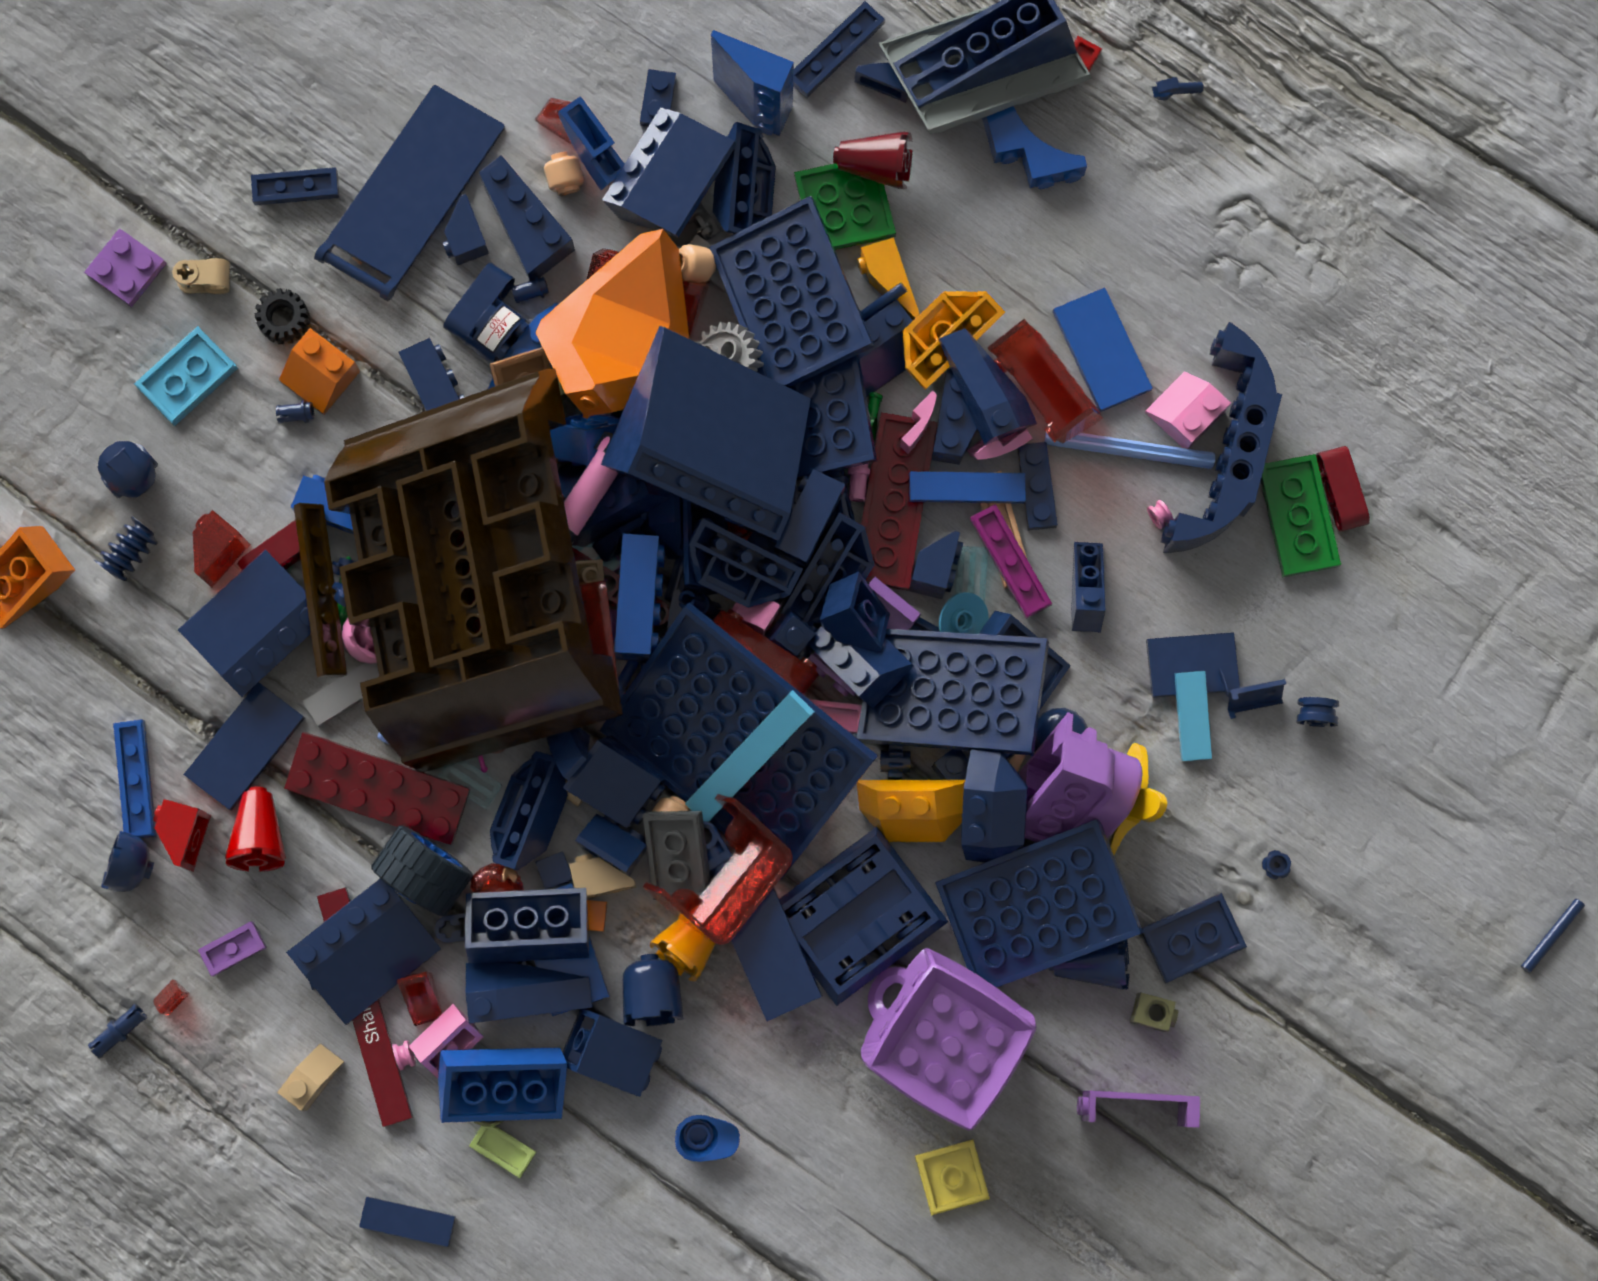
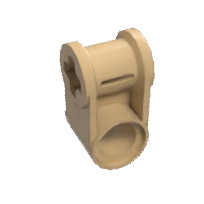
(206, 276)

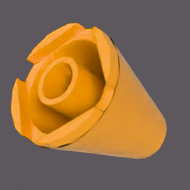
(683, 948)

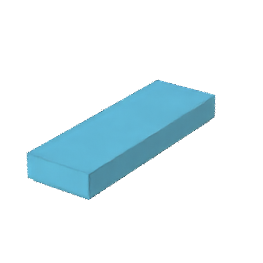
(1193, 716)

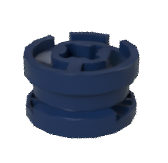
(1317, 711)

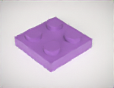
(125, 267)

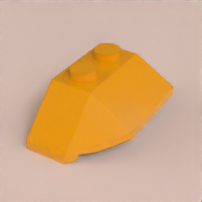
(944, 316)
(912, 808)

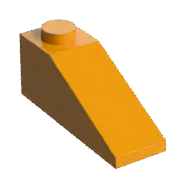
(885, 270)

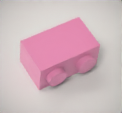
(448, 1032)

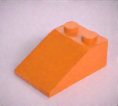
(29, 571)

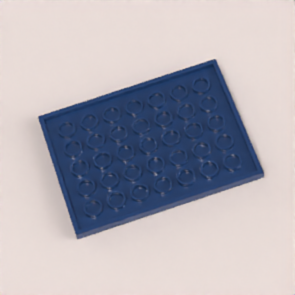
(700, 704)

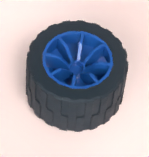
(421, 871)

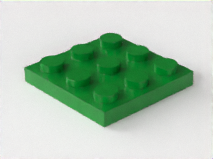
(849, 205)

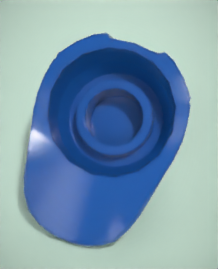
(706, 1138)

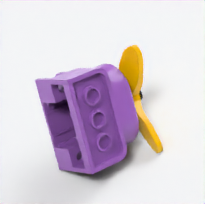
(1084, 781)

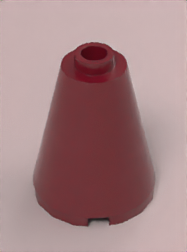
(877, 158)

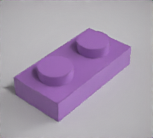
(232, 948)

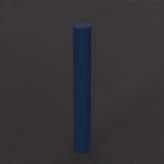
(883, 301)
(1552, 935)

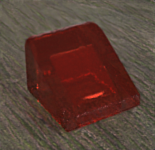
(170, 997)

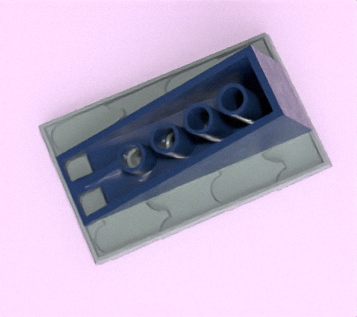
(985, 61)

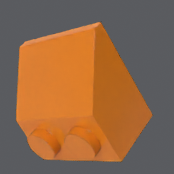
(318, 371)

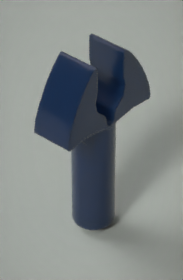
(1171, 86)

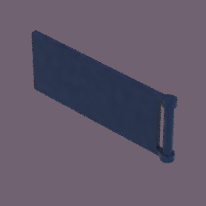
(412, 190)

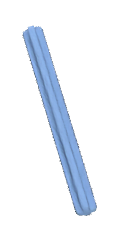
(1137, 450)

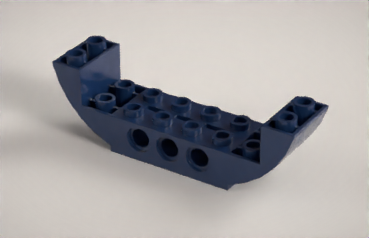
(1250, 431)

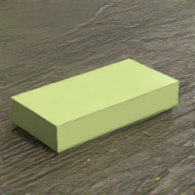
(503, 1149)

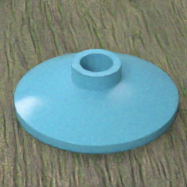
(969, 608)

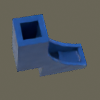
(1043, 164)

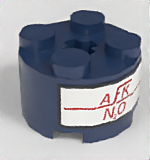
(496, 332)

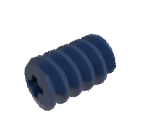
(127, 550)

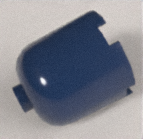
(651, 992)

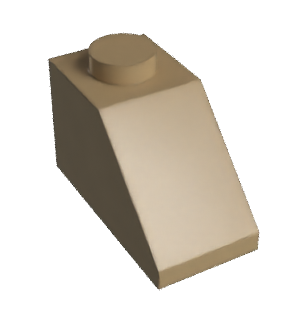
(598, 876)
(310, 1077)

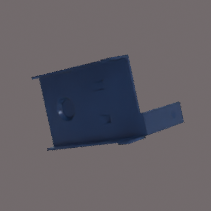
(1253, 696)

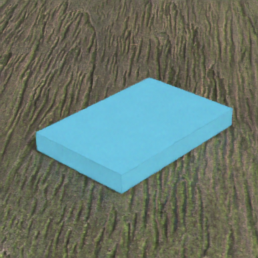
(186, 376)

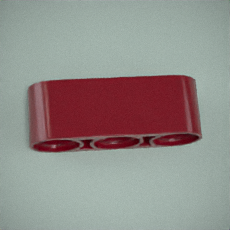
(1342, 488)
(282, 547)

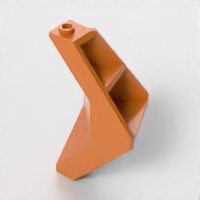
(609, 323)

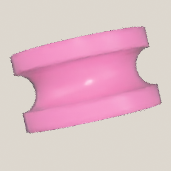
(1159, 514)
(404, 1055)

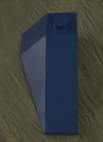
(990, 395)

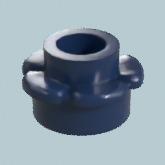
(1284, 865)

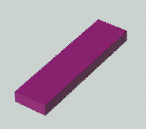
(1010, 561)

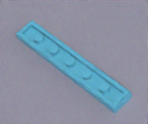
(751, 755)

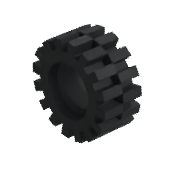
(278, 300)

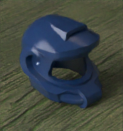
(127, 469)

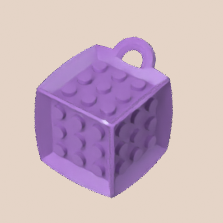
(945, 1037)

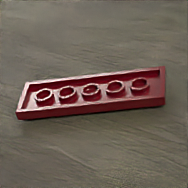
(888, 515)
(377, 788)

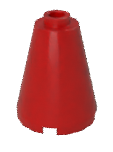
(256, 834)

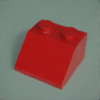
(181, 832)

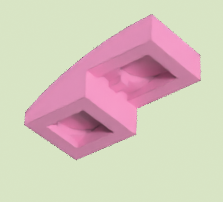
(922, 416)
(1001, 446)

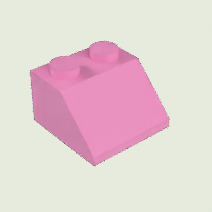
(1188, 409)

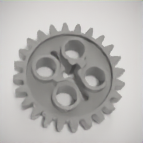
(734, 343)

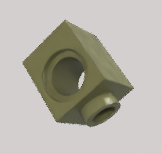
(1141, 1017)

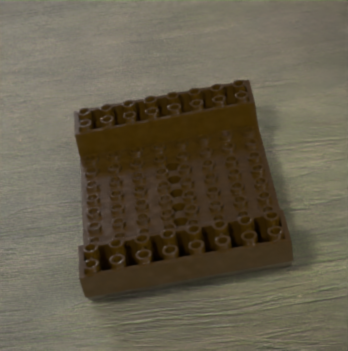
(532, 663)

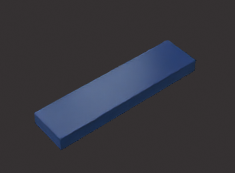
(967, 487)
(134, 778)

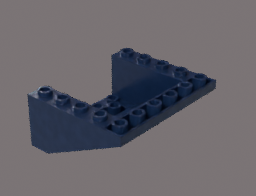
(712, 434)

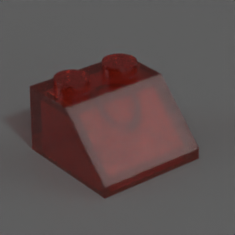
(215, 547)

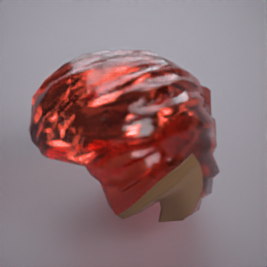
(496, 879)

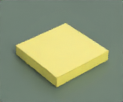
(952, 1177)

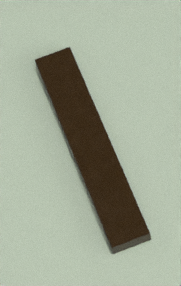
(319, 592)

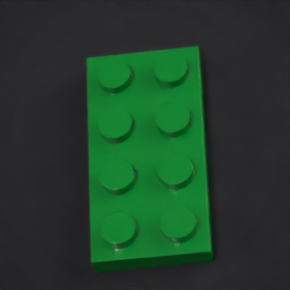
(1299, 516)

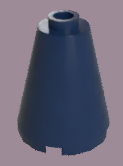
(1101, 967)

